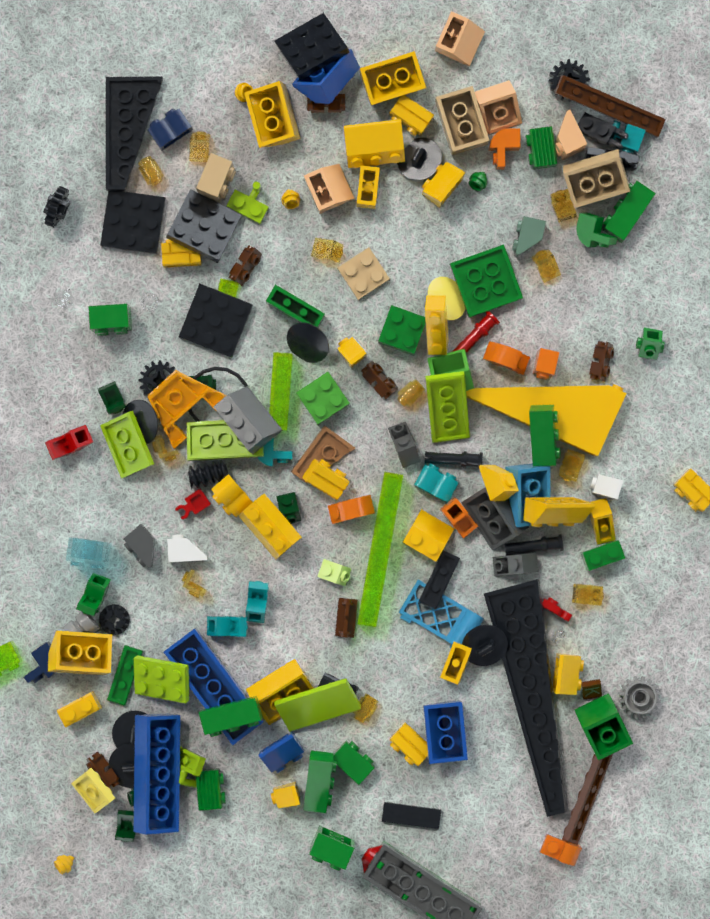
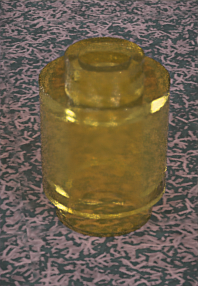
(150, 171)
(410, 393)
(368, 707)

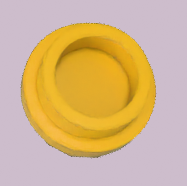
(240, 89)
(290, 199)
(64, 863)

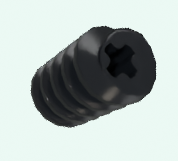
(207, 474)

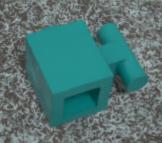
(634, 139)

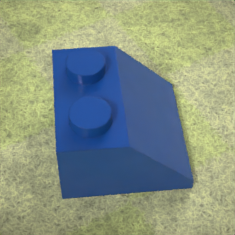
(281, 752)

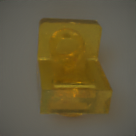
(199, 146)
(562, 205)
(327, 249)
(546, 265)
(160, 447)
(571, 465)
(194, 589)
(587, 594)

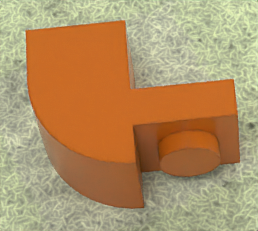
(504, 141)
(506, 357)
(351, 509)
(458, 517)
(560, 850)

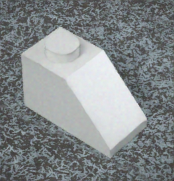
(606, 486)
(183, 549)

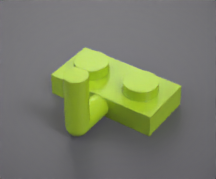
(248, 205)
(190, 763)

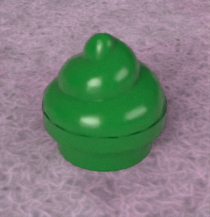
(478, 181)

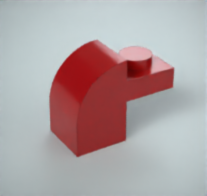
(69, 443)

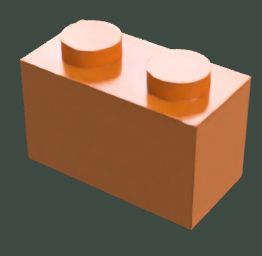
(545, 363)

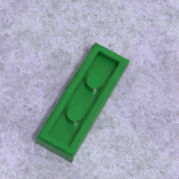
(124, 676)

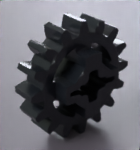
(569, 73)
(56, 206)
(151, 380)

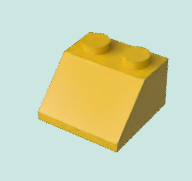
(442, 184)
(428, 535)
(566, 674)

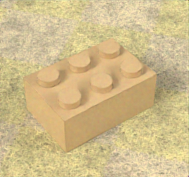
(462, 120)
(596, 178)

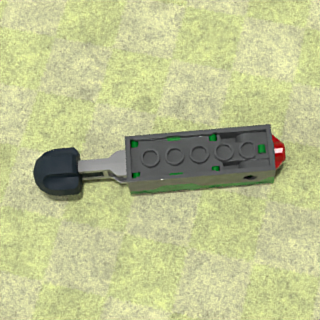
(416, 885)

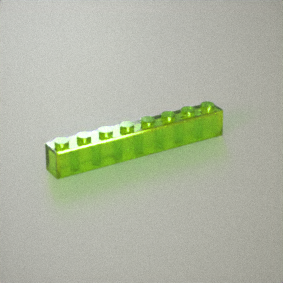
(380, 549)

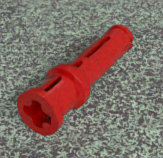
(481, 329)

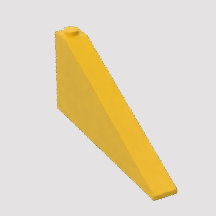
(583, 411)

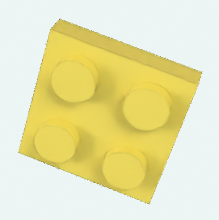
(93, 790)

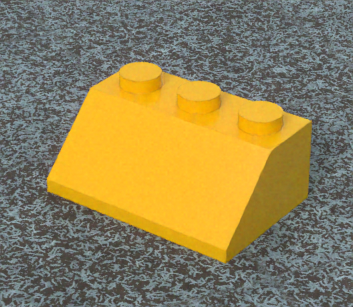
(392, 78)
(272, 115)
(374, 143)
(556, 510)
(269, 526)
(80, 653)
(279, 684)

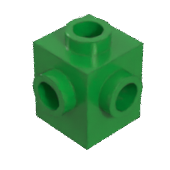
(650, 343)

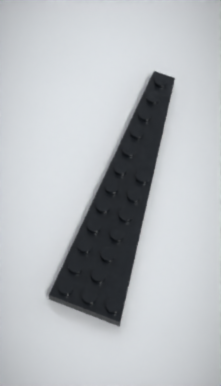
(520, 616)

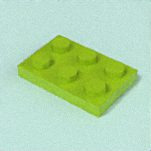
(127, 444)
(161, 679)

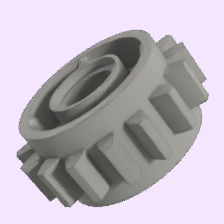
(649, 701)

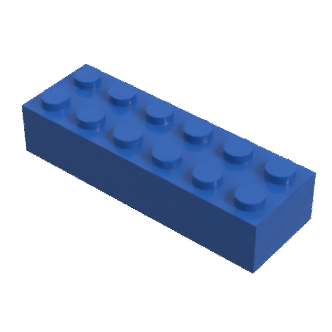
(208, 677)
(156, 773)

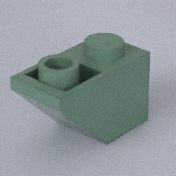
(530, 234)

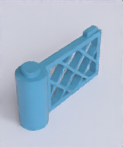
(464, 623)

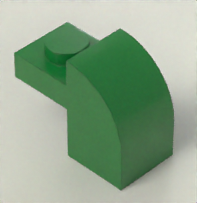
(589, 231)
(94, 594)

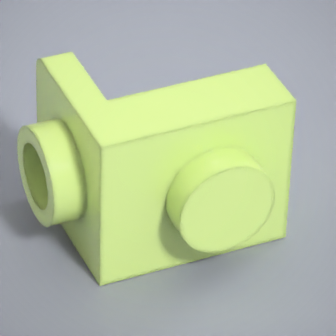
(334, 572)

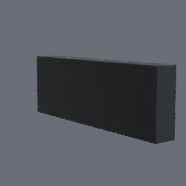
(439, 580)
(411, 815)

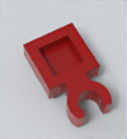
(195, 502)
(551, 605)

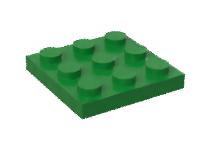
(486, 281)

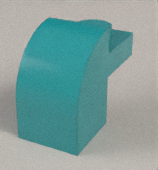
(270, 454)
(257, 601)
(227, 626)

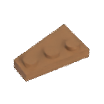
(325, 446)

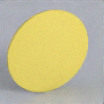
(447, 287)

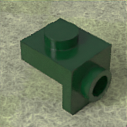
(112, 398)
(289, 507)
(125, 826)

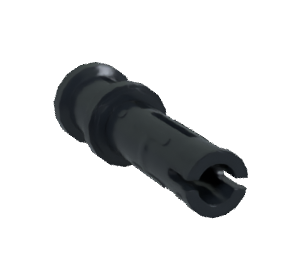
(464, 459)
(543, 544)

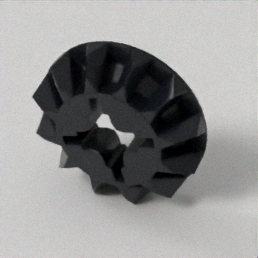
(121, 625)

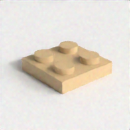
(363, 273)

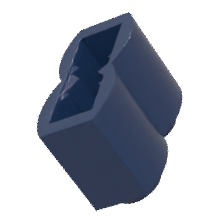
(169, 129)

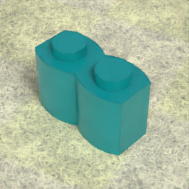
(436, 483)

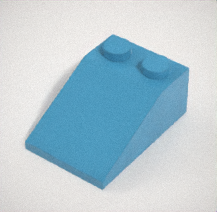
(531, 482)

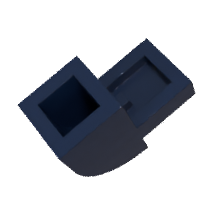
(41, 658)

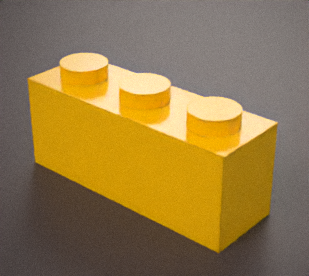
(436, 325)

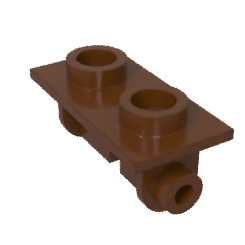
(335, 106)
(250, 259)
(604, 354)
(374, 372)
(346, 617)
(98, 765)

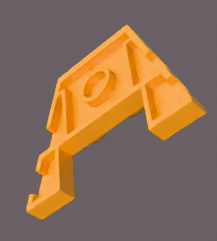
(175, 398)

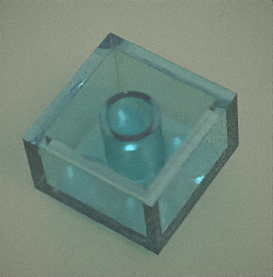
(88, 551)

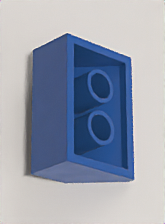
(329, 80)
(445, 732)

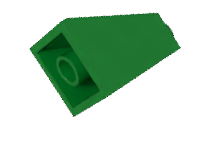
(603, 726)

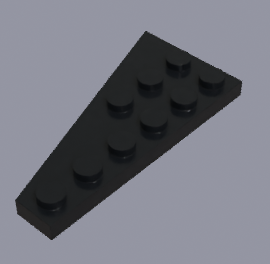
(127, 117)

